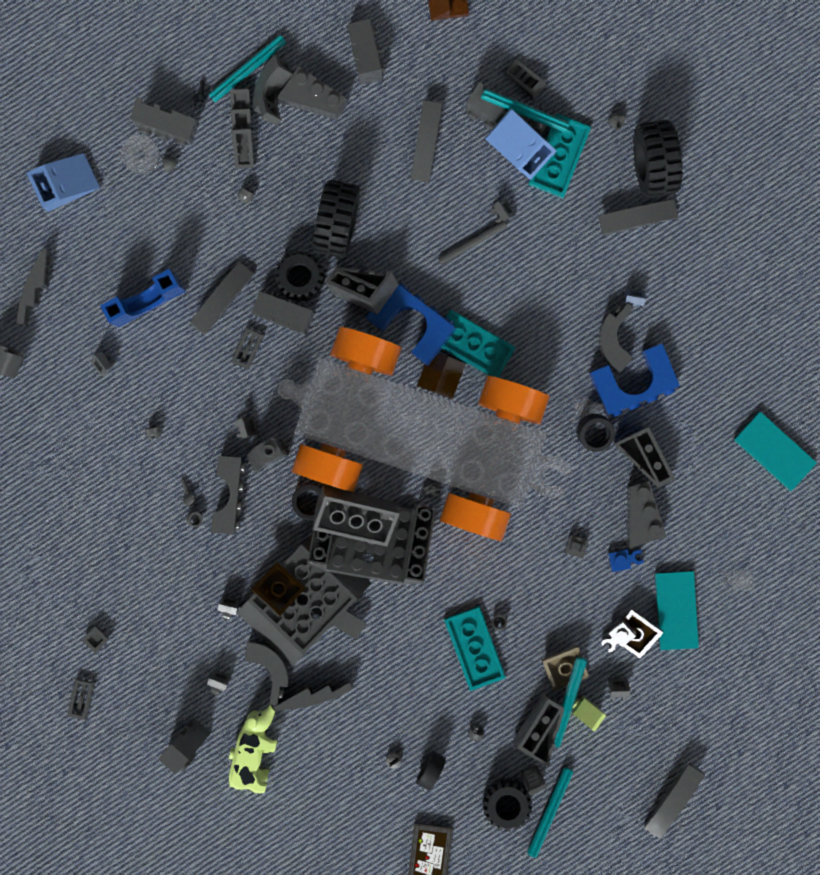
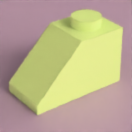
(588, 712)

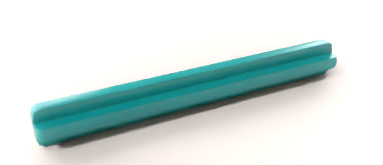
(247, 68)
(525, 110)
(570, 696)
(550, 812)

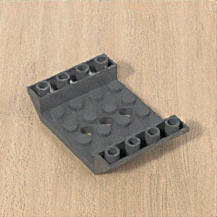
(400, 562)
(296, 628)

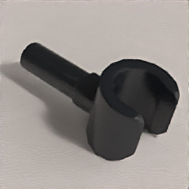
(200, 97)

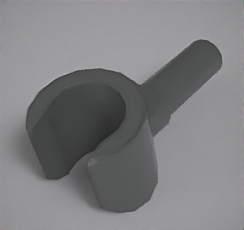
(189, 500)

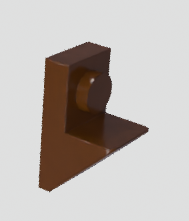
(447, 9)

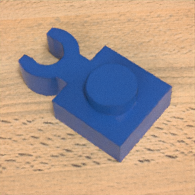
(621, 559)

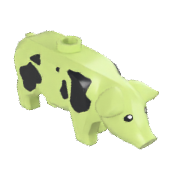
(248, 752)

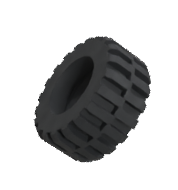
(657, 158)
(336, 218)

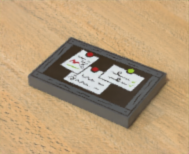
(430, 849)

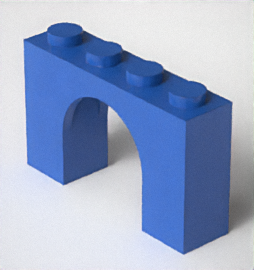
(122, 311)
(438, 329)
(661, 381)

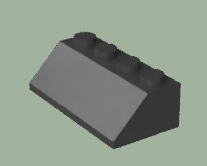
(355, 516)

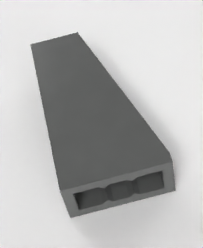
(266, 454)

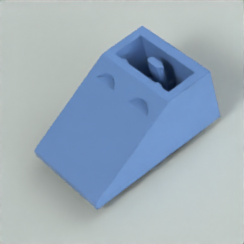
(520, 144)
(63, 181)

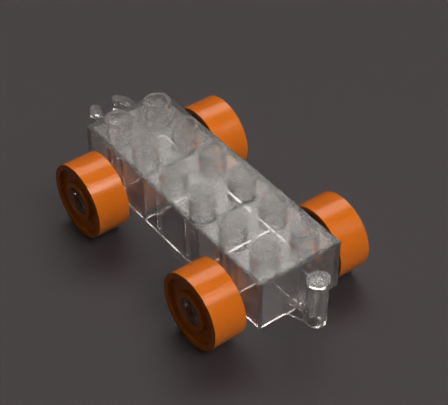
(422, 433)

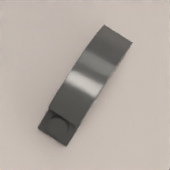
(268, 88)
(608, 342)
(265, 655)

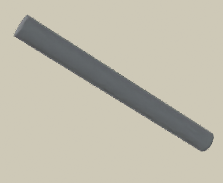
(473, 242)

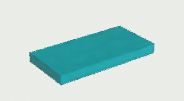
(559, 169)
(478, 346)
(775, 451)
(676, 610)
(474, 648)

